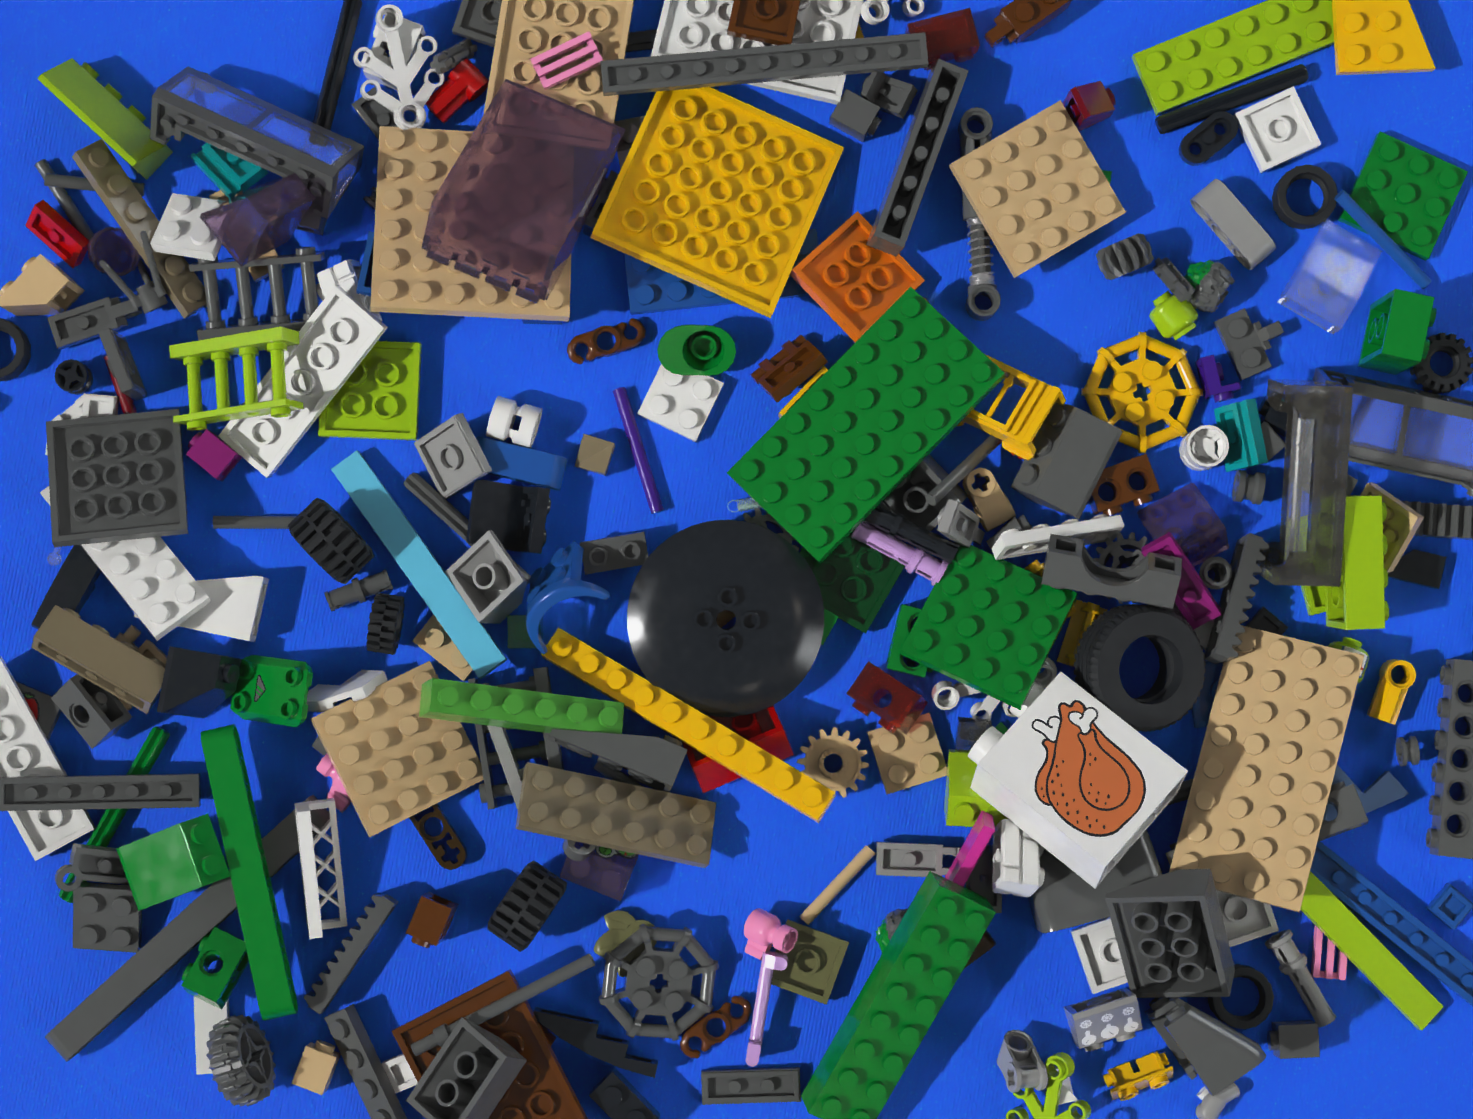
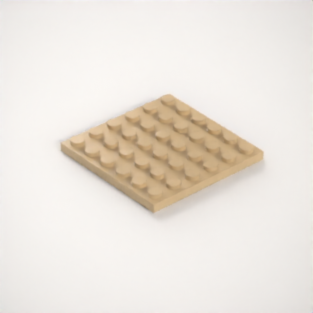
(403, 278)

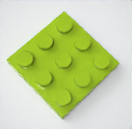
(378, 397)

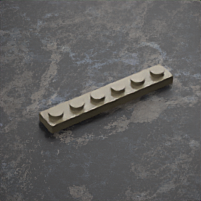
(135, 216)

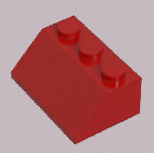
(760, 728)

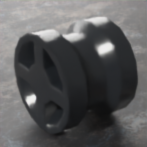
(67, 373)

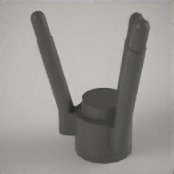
(152, 293)

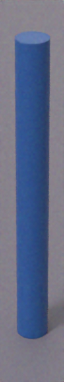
(1382, 239)

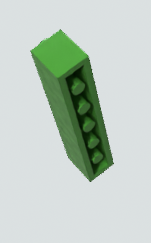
(517, 708)

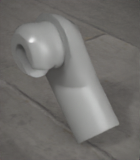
(1213, 1105)

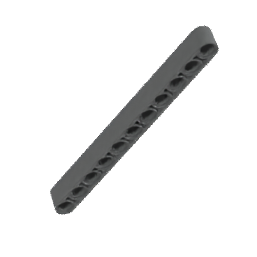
(169, 946)

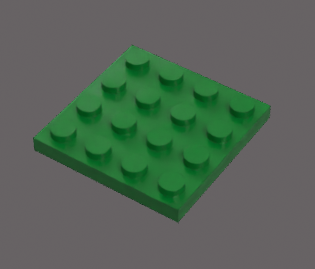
(989, 625)

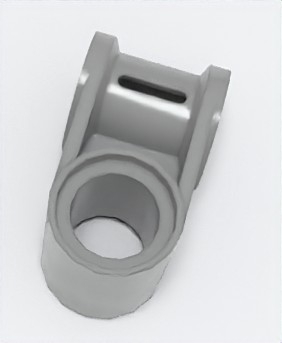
(1021, 1063)

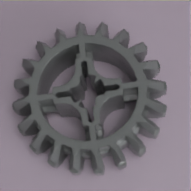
(241, 1060)

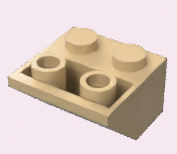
(39, 289)

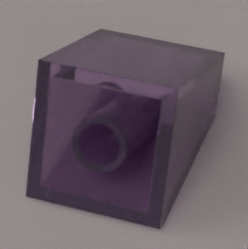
(259, 217)

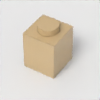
(316, 1067)

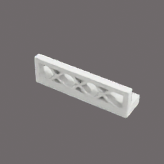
(308, 866)

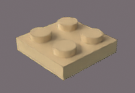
(910, 757)

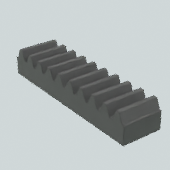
(1444, 520)
(1234, 599)
(350, 955)

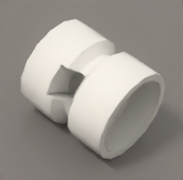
(503, 419)
(1204, 448)

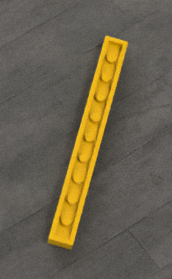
(689, 725)

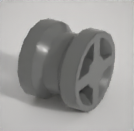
(1248, 487)

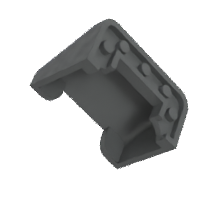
(1070, 901)
(1204, 1043)

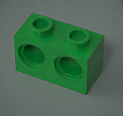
(901, 632)

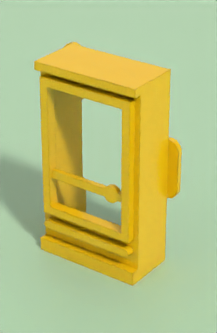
(1026, 416)

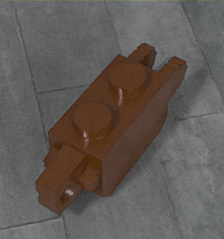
(1023, 18)

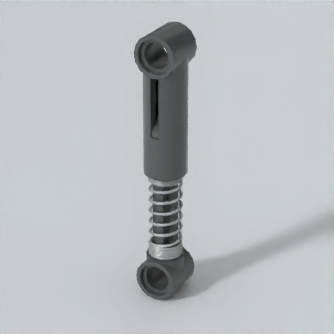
(981, 279)

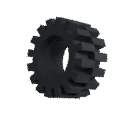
(1460, 369)
(385, 623)

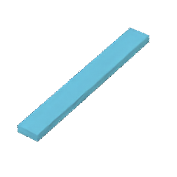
(418, 564)

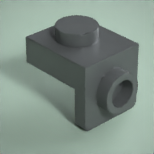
(888, 93)

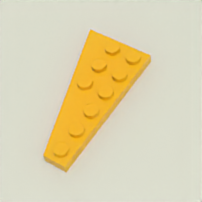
(1378, 38)

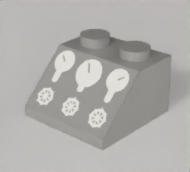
(1103, 1019)

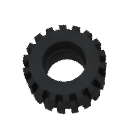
(330, 540)
(526, 905)

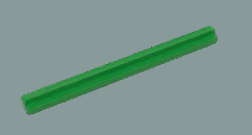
(112, 817)

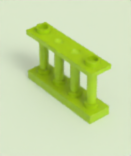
(220, 351)

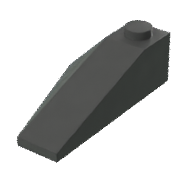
(646, 758)

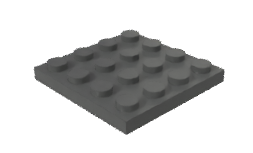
(116, 478)

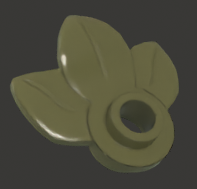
(621, 926)

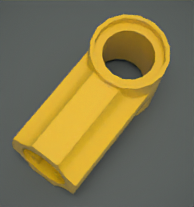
(1390, 695)

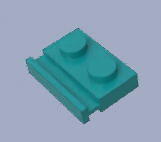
(227, 170)
(1244, 433)

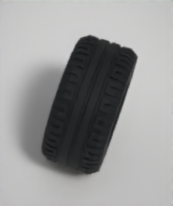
(1179, 669)

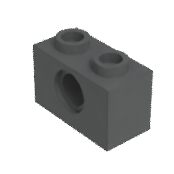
(91, 710)

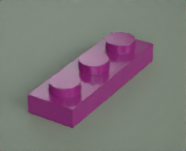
(1192, 594)

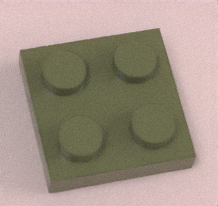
(811, 963)

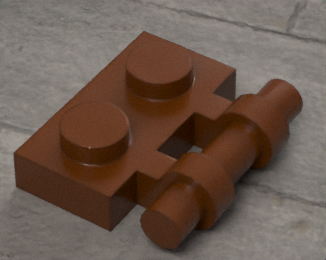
(789, 367)

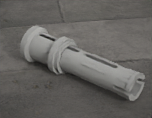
(1294, 965)

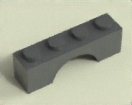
(1147, 582)

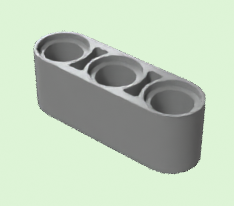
(1233, 224)

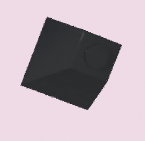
(197, 682)

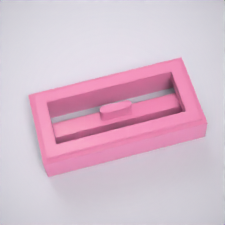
(561, 49)
(1316, 959)

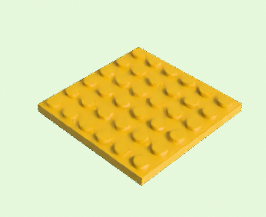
(718, 194)

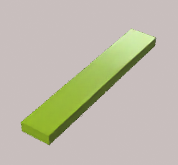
(1368, 954)

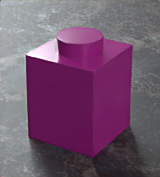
(213, 454)

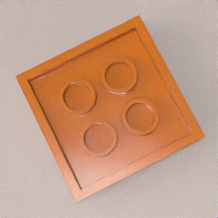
(854, 279)

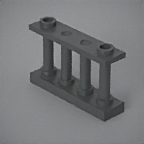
(216, 325)
(545, 750)

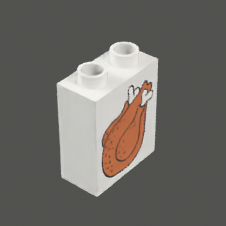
(1075, 777)

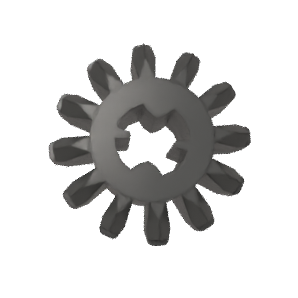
(1124, 256)

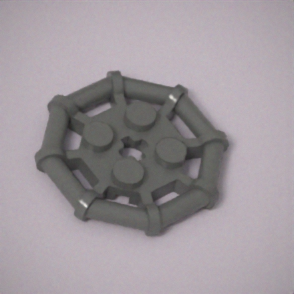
(670, 996)

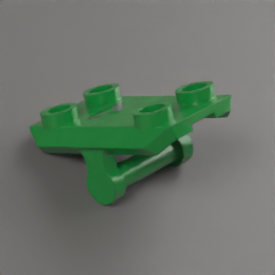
(272, 690)

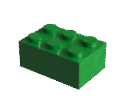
(1397, 332)

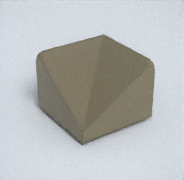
(594, 454)

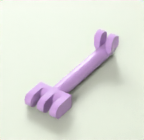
(770, 962)

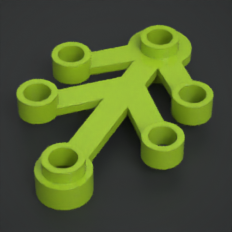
(1066, 1069)

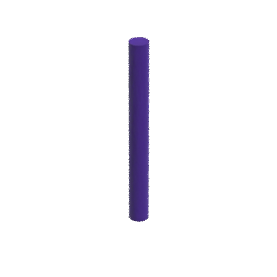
(638, 450)

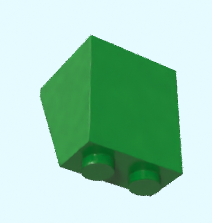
(173, 862)

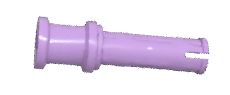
(912, 558)

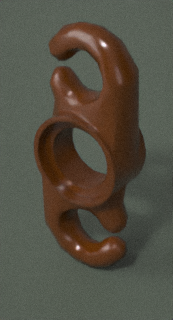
(590, 339)
(699, 1029)

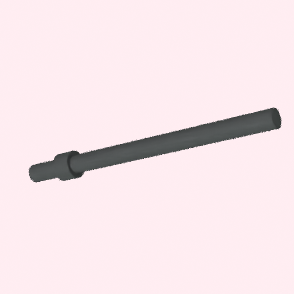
(511, 1000)

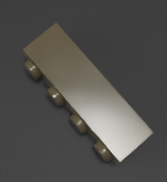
(100, 658)

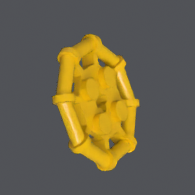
(1150, 375)

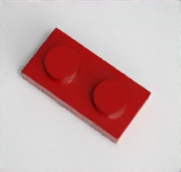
(57, 233)

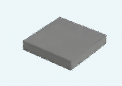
(452, 456)

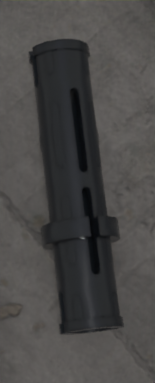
(916, 535)

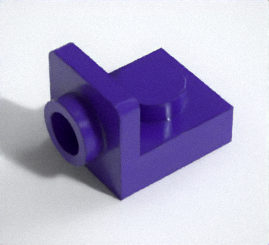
(1210, 375)

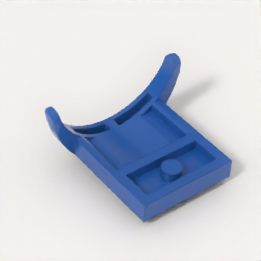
(554, 584)

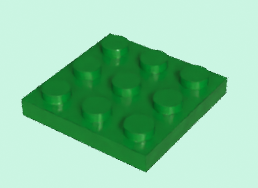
(1405, 193)

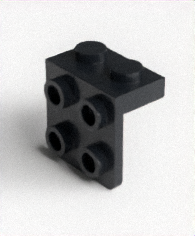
(512, 513)

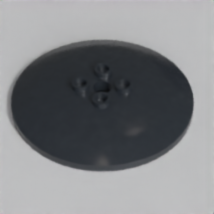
(716, 570)

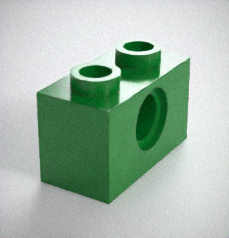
(218, 986)

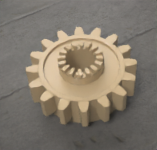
(845, 749)

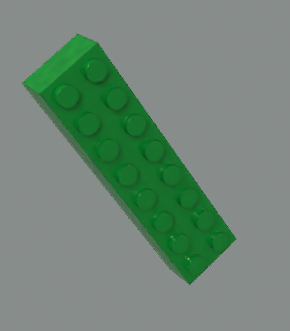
(898, 1001)

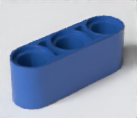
(523, 463)

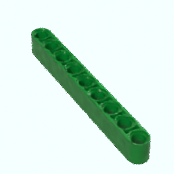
(249, 872)

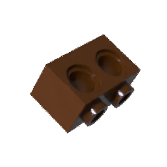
(1118, 479)
(431, 920)

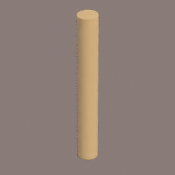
(837, 885)

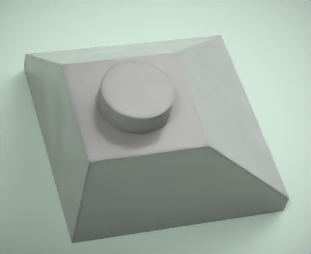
(488, 580)

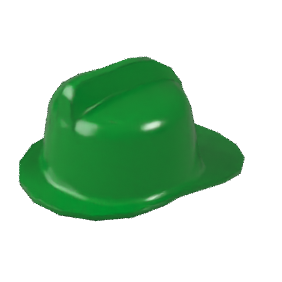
(696, 350)

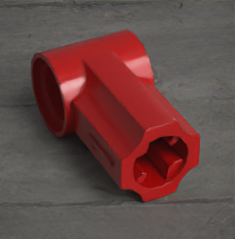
(463, 85)

